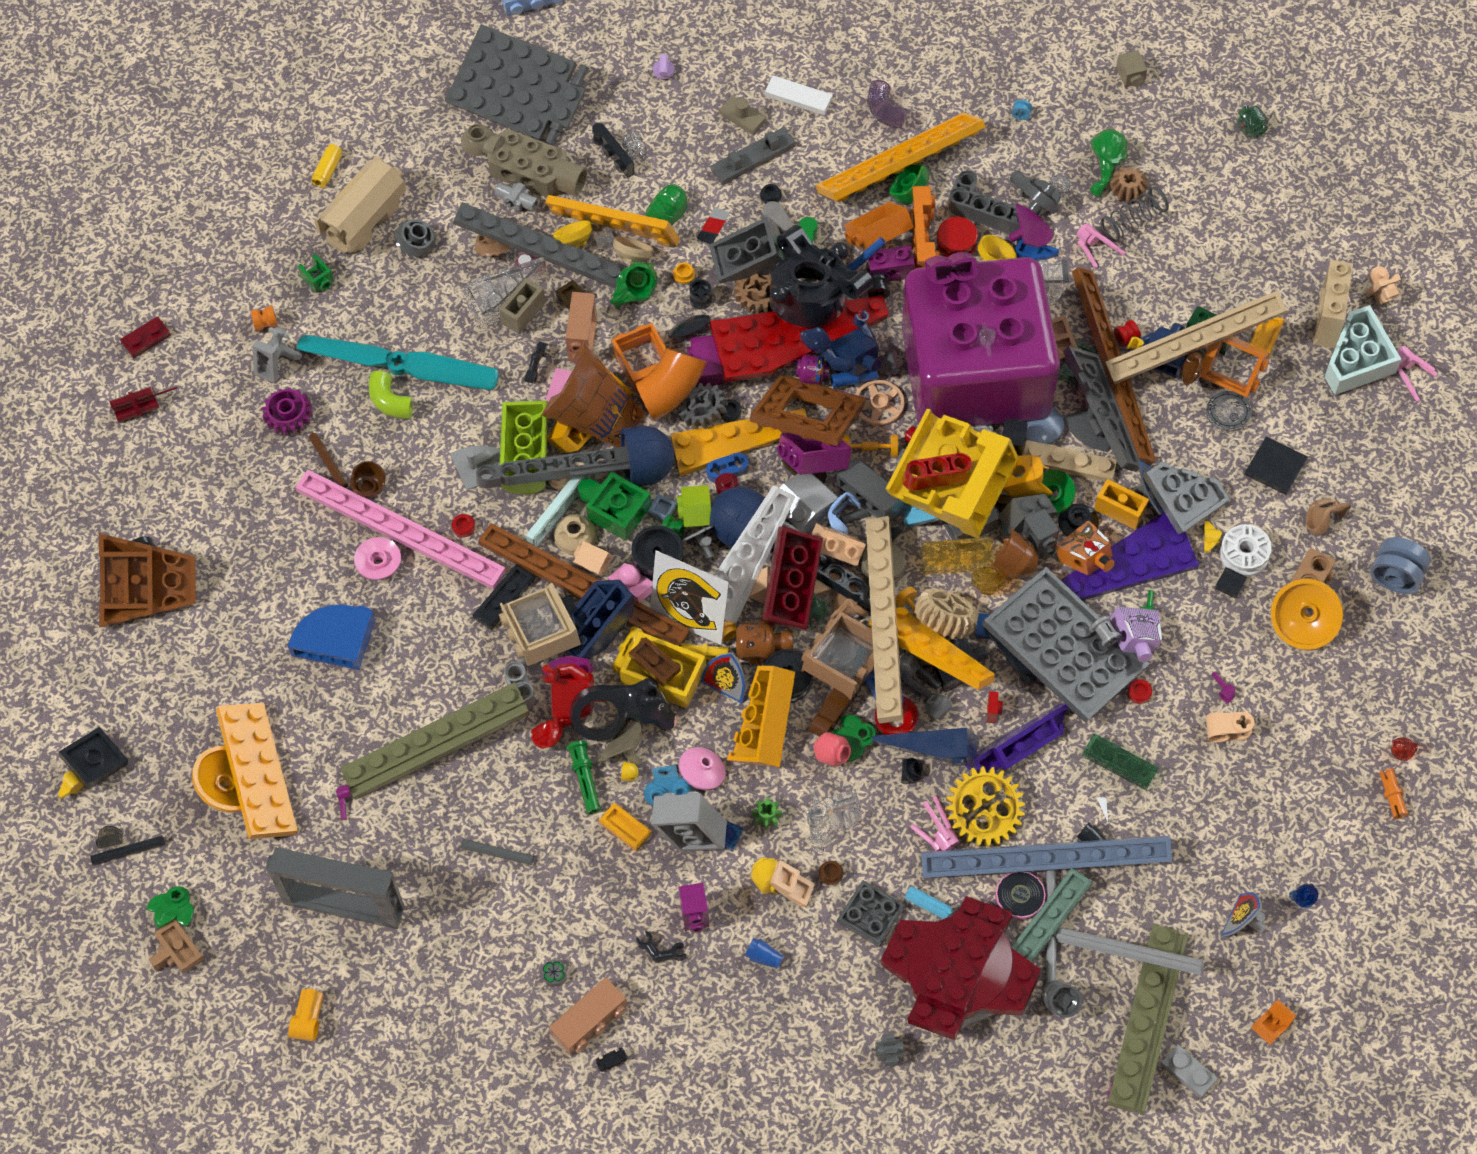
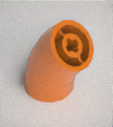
(670, 382)

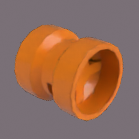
(264, 318)

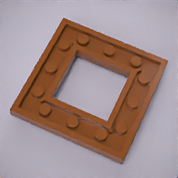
(844, 410)

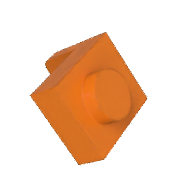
(1274, 1022)

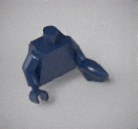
(851, 353)

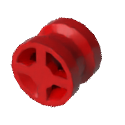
(1124, 333)

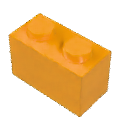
(1121, 504)

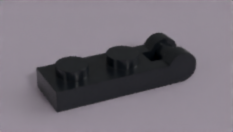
(612, 149)

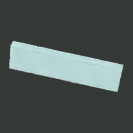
(554, 511)

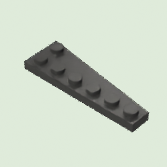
(1100, 396)

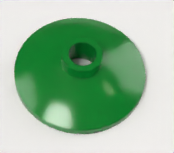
(1062, 483)

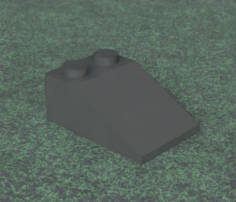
(747, 252)

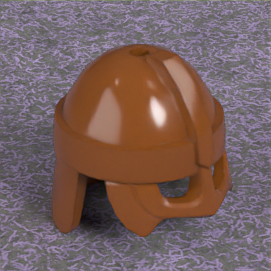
(1016, 557)

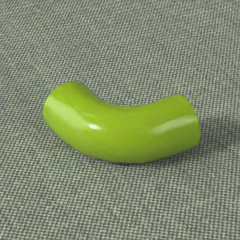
(385, 400)

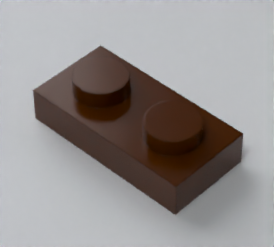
(654, 661)

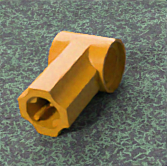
(305, 1022)

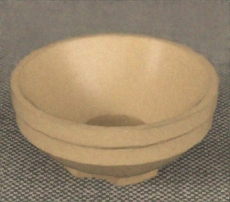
(631, 249)
(569, 542)

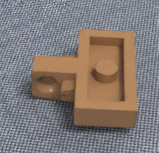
(175, 949)

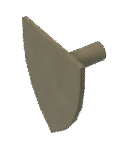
(625, 743)

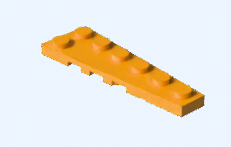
(700, 446)

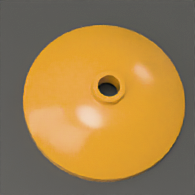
(1298, 627)
(209, 773)

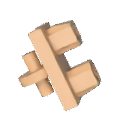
(1383, 287)

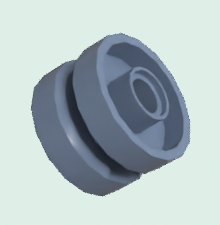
(1400, 565)

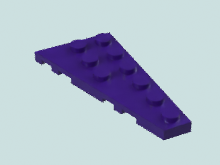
(1139, 558)

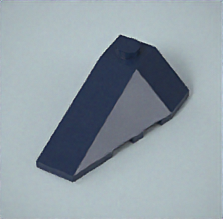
(946, 745)

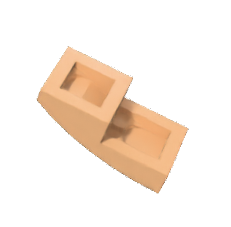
(791, 884)

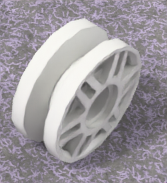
(1248, 538)

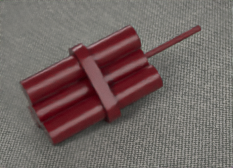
(136, 403)

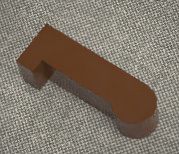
(831, 712)

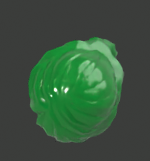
(1112, 151)

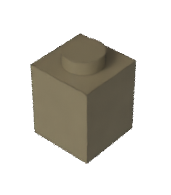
(1131, 68)

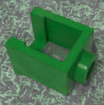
(317, 277)

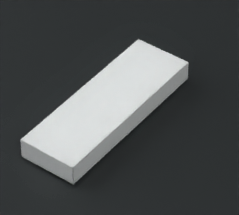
(798, 95)

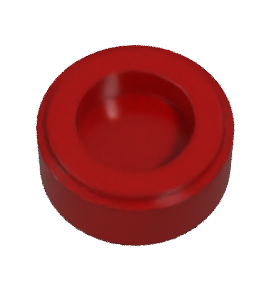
(463, 525)
(1139, 691)

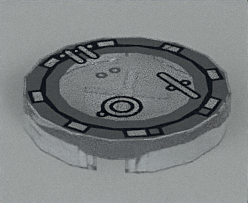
(1228, 412)

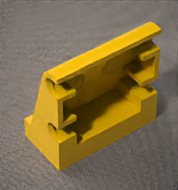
(965, 503)

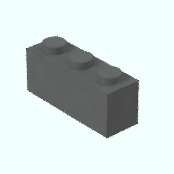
(869, 490)

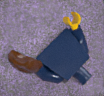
(1191, 362)

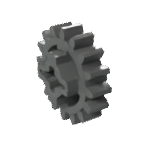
(703, 406)

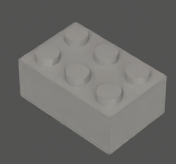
(689, 822)

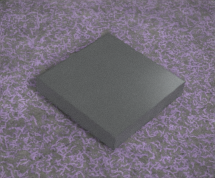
(871, 913)

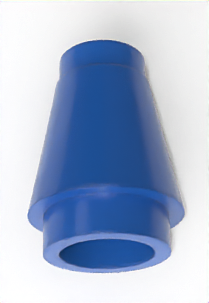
(763, 953)

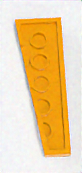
(629, 222)
(938, 651)

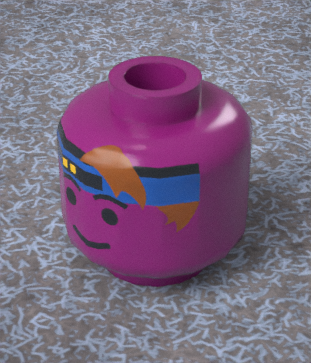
(812, 369)

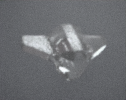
(986, 338)

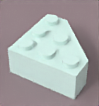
(1361, 353)

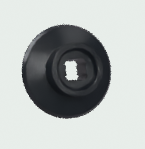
(1067, 519)

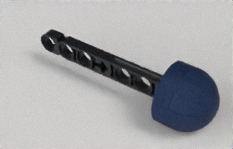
(731, 515)

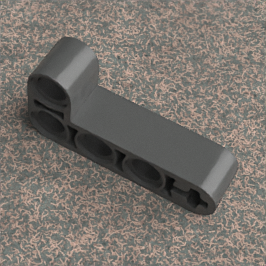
(990, 207)

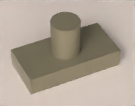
(742, 114)

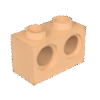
(839, 544)

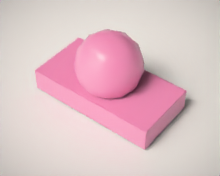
(635, 582)

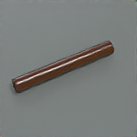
(328, 461)

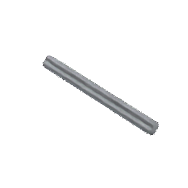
(1130, 951)

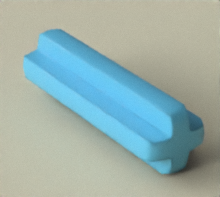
(928, 903)

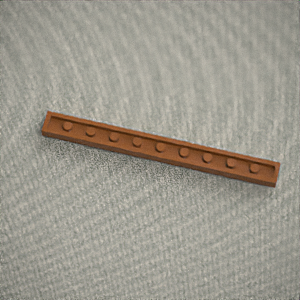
(1108, 349)
(574, 581)

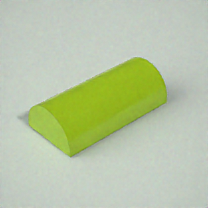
(523, 439)

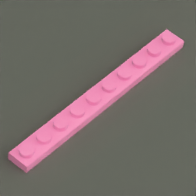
(400, 529)

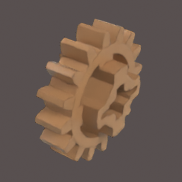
(755, 294)

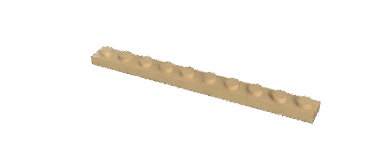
(884, 620)

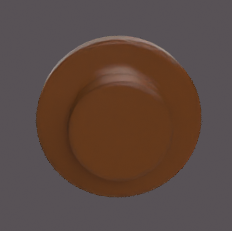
(831, 873)

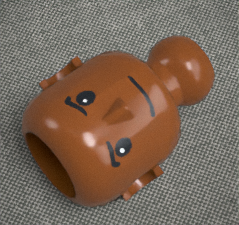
(758, 641)

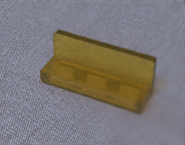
(956, 555)

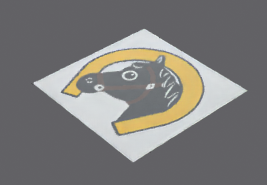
(689, 596)

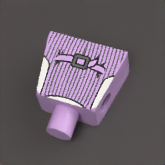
(1138, 629)

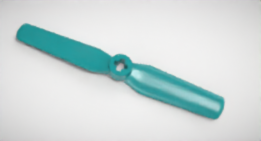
(417, 364)

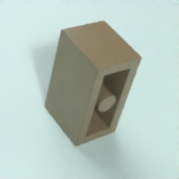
(522, 305)

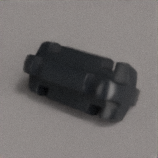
(611, 1059)

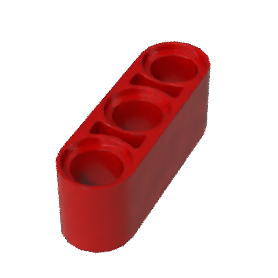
(944, 464)

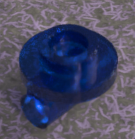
(1305, 895)

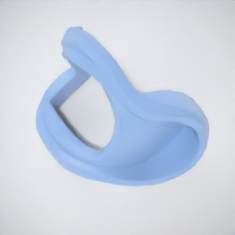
(835, 523)

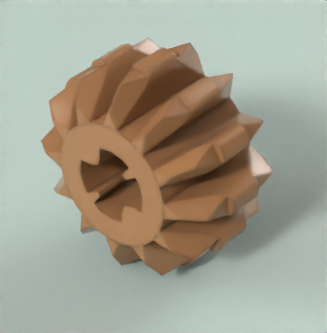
(1128, 184)

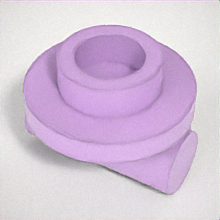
(663, 68)

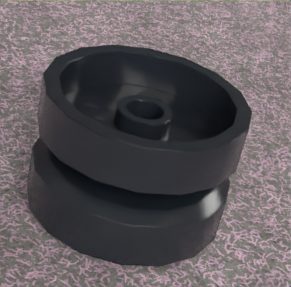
(652, 540)

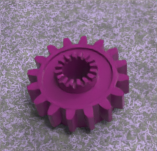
(276, 409)

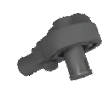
(1040, 191)

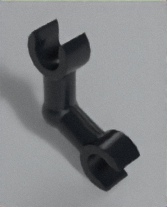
(532, 374)
(659, 956)

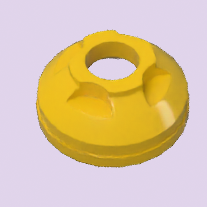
(574, 234)
(995, 248)

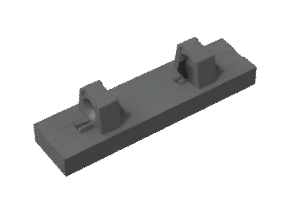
(753, 155)

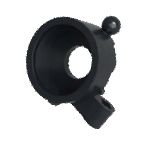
(816, 302)

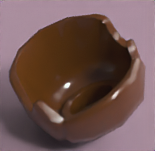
(367, 479)

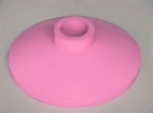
(377, 549)
(696, 773)

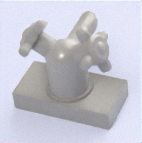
(267, 355)

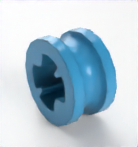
(1022, 109)

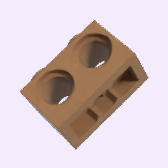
(1316, 559)

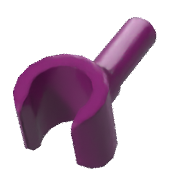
(1227, 691)
(343, 793)

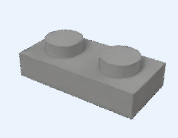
(1189, 1071)

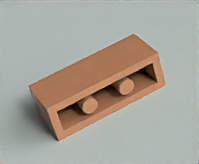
(588, 1017)

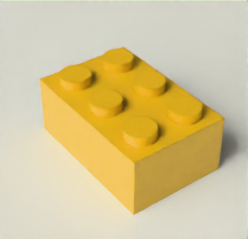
(683, 685)

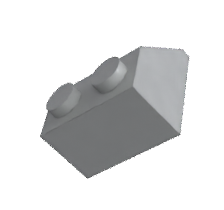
(811, 501)

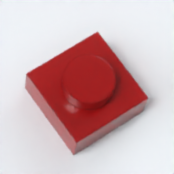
(994, 707)

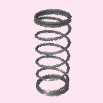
(1113, 223)

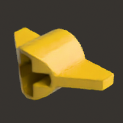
(1211, 537)
(70, 784)

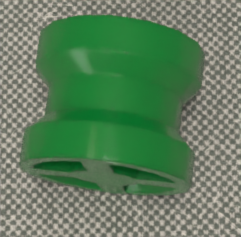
(675, 525)

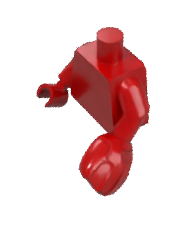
(566, 683)

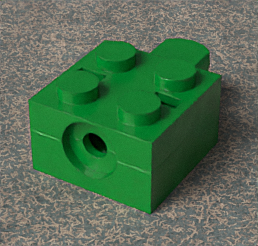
(615, 504)

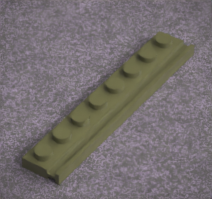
(435, 741)
(1146, 1025)

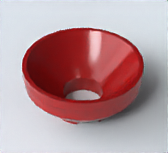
(910, 719)

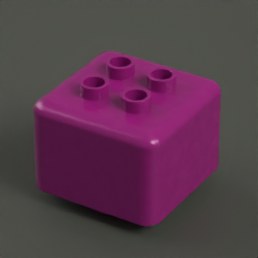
(951, 368)

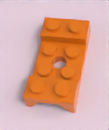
(921, 216)

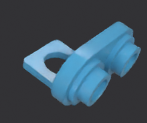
(665, 784)

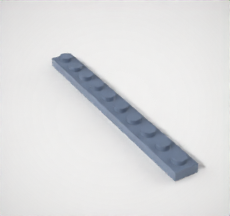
(1046, 856)

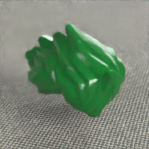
(634, 284)

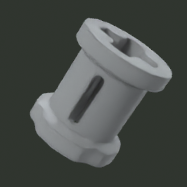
(1106, 631)

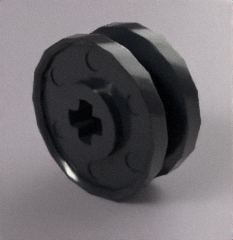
(791, 660)

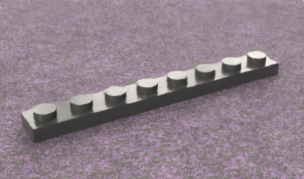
(537, 244)

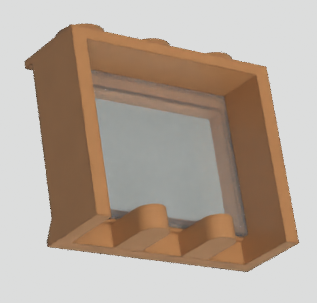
(841, 655)

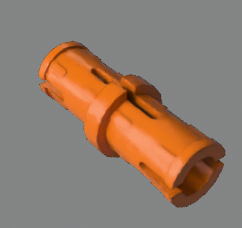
(1393, 793)

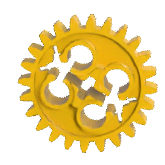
(972, 788)

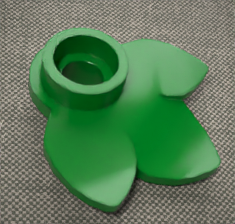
(851, 731)
(169, 909)

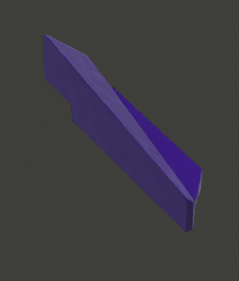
(1021, 741)

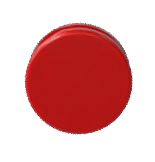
(956, 235)

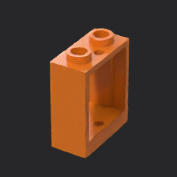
(884, 221)
(632, 339)
(1227, 382)

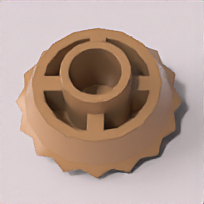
(489, 247)

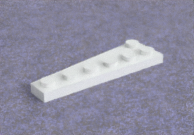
(751, 550)

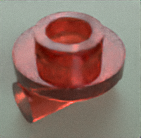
(1403, 748)

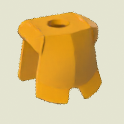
(1030, 482)

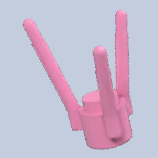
(1090, 236)
(1408, 359)
(946, 837)

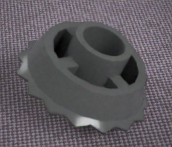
(415, 238)

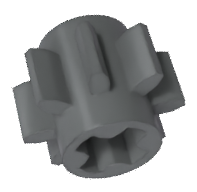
(889, 1049)

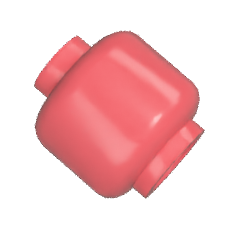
(832, 749)

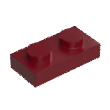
(145, 337)

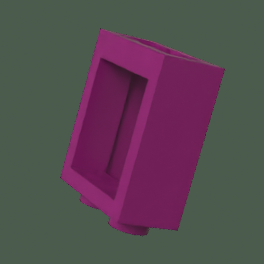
(812, 456)

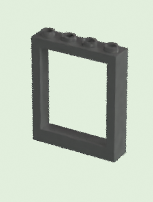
(382, 909)

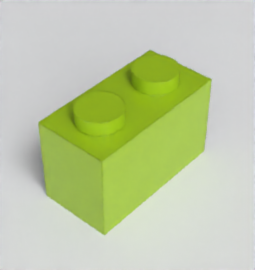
(694, 505)

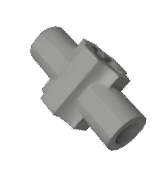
(516, 196)

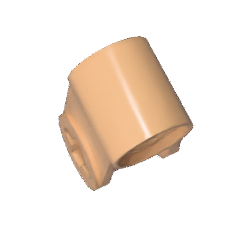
(1227, 726)

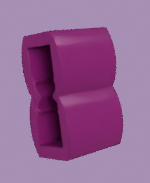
(957, 266)

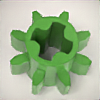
(767, 807)

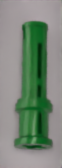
(583, 766)

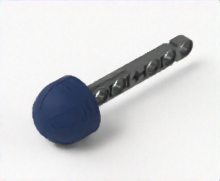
(643, 455)

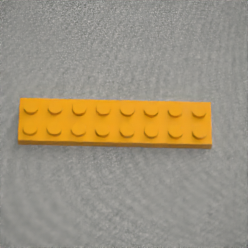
(896, 158)

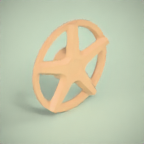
(880, 402)

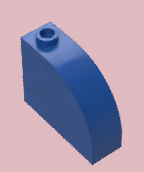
(334, 635)

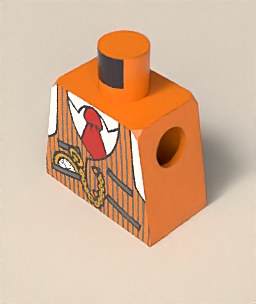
(1086, 550)

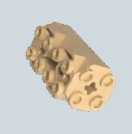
(361, 205)

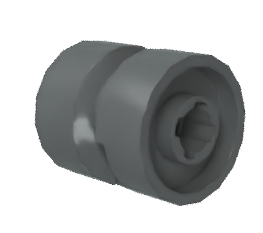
(1061, 998)

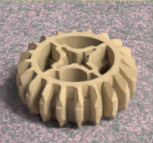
(946, 613)

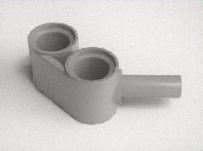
(522, 682)

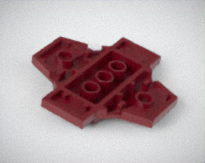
(960, 967)

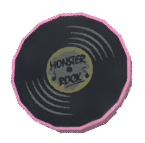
(1020, 894)

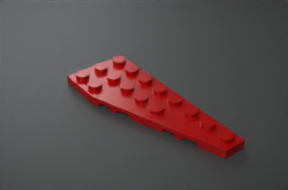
(764, 342)

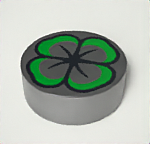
(554, 973)

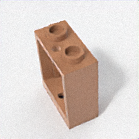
(581, 322)

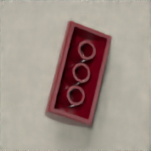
(792, 579)

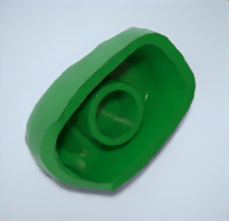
(903, 183)
(668, 204)

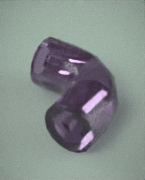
(881, 107)

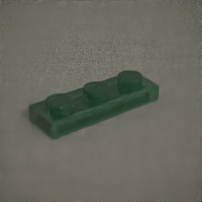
(1120, 762)

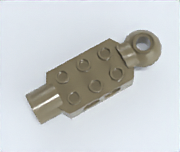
(525, 160)

